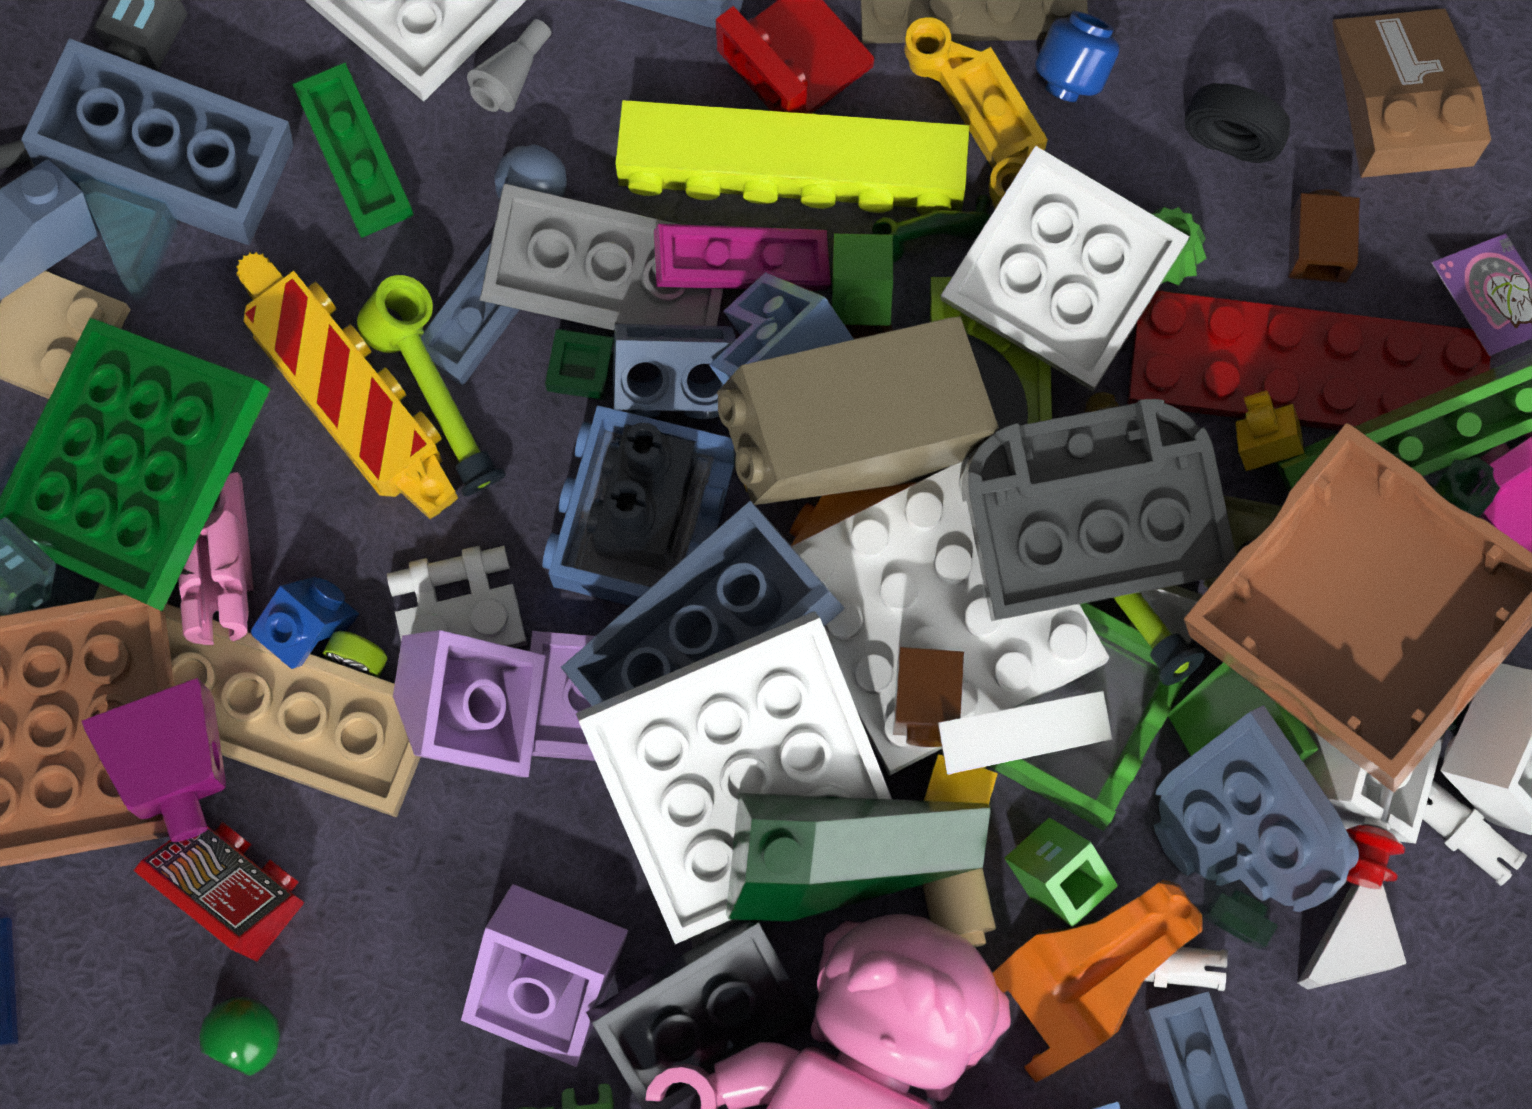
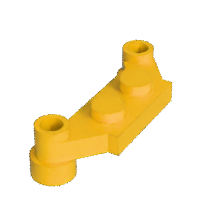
(981, 96)

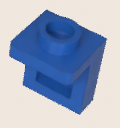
(301, 617)

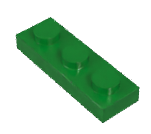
(353, 150)

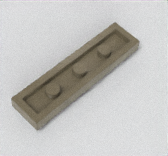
(967, 19)

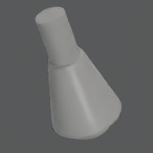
(502, 76)

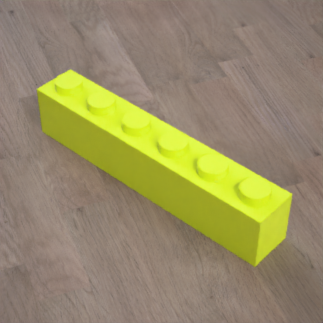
(791, 157)

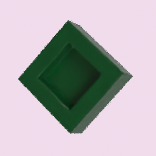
(580, 364)

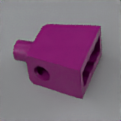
(163, 755)

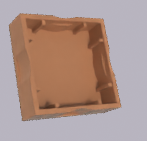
(1369, 607)

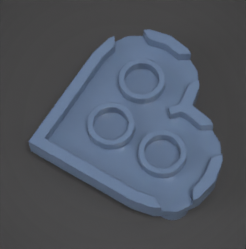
(1255, 816)

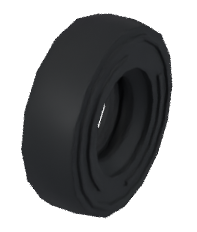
(1237, 122)

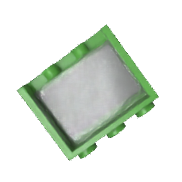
(1096, 775)

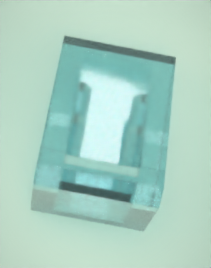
(134, 232)

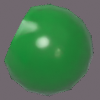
(240, 1034)

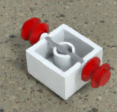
(1371, 811)

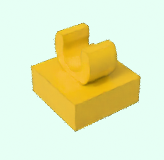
(1268, 432)

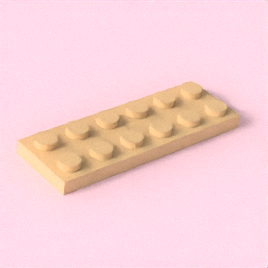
(301, 723)

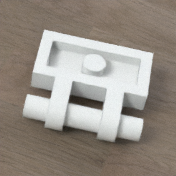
(483, 615)

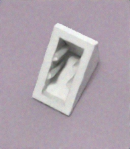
(1356, 942)

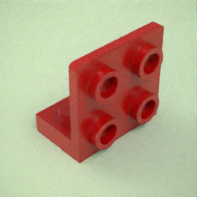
(792, 53)

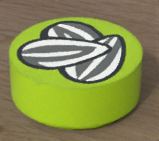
(355, 653)

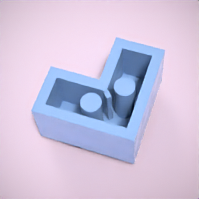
(775, 322)

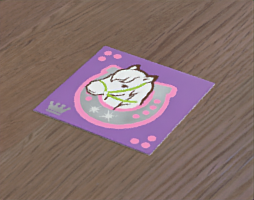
(1491, 291)

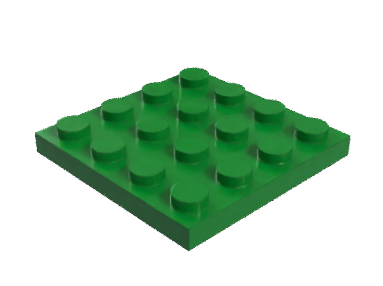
(130, 460)

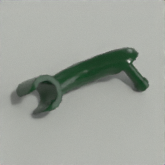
(949, 222)

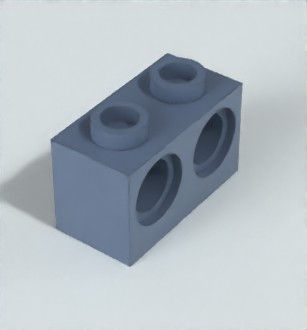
(675, 352)

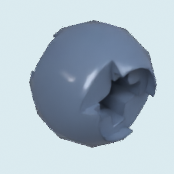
(531, 169)

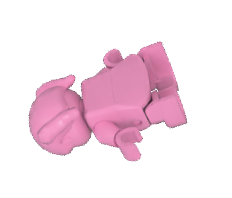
(897, 1004)

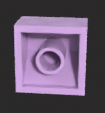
(469, 700)
(542, 974)

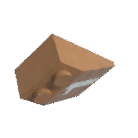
(1410, 93)

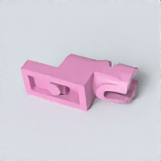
(218, 570)

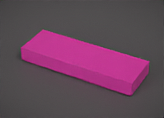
(739, 256)

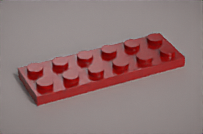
(1327, 364)

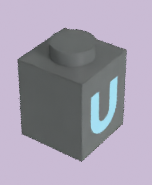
(140, 29)

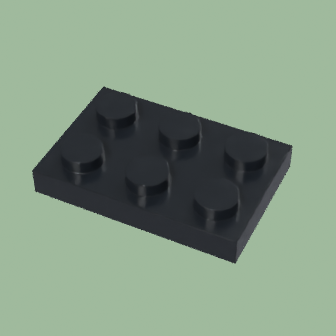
(700, 1010)

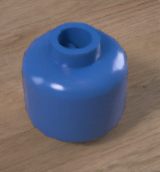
(1077, 56)

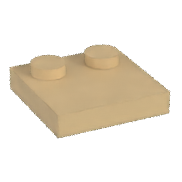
(43, 326)

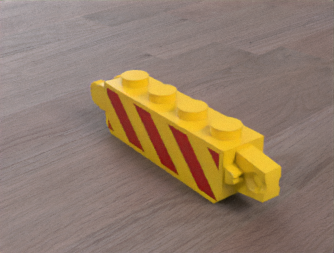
(342, 388)

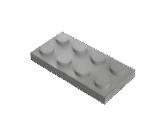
(584, 265)

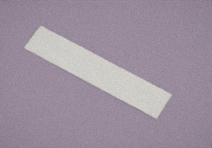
(1024, 732)

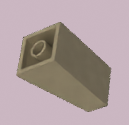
(857, 413)

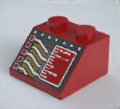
(224, 888)

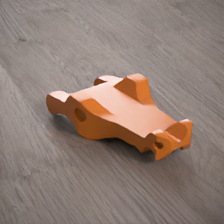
(1085, 976)

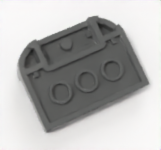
(1095, 508)

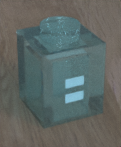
(24, 571)

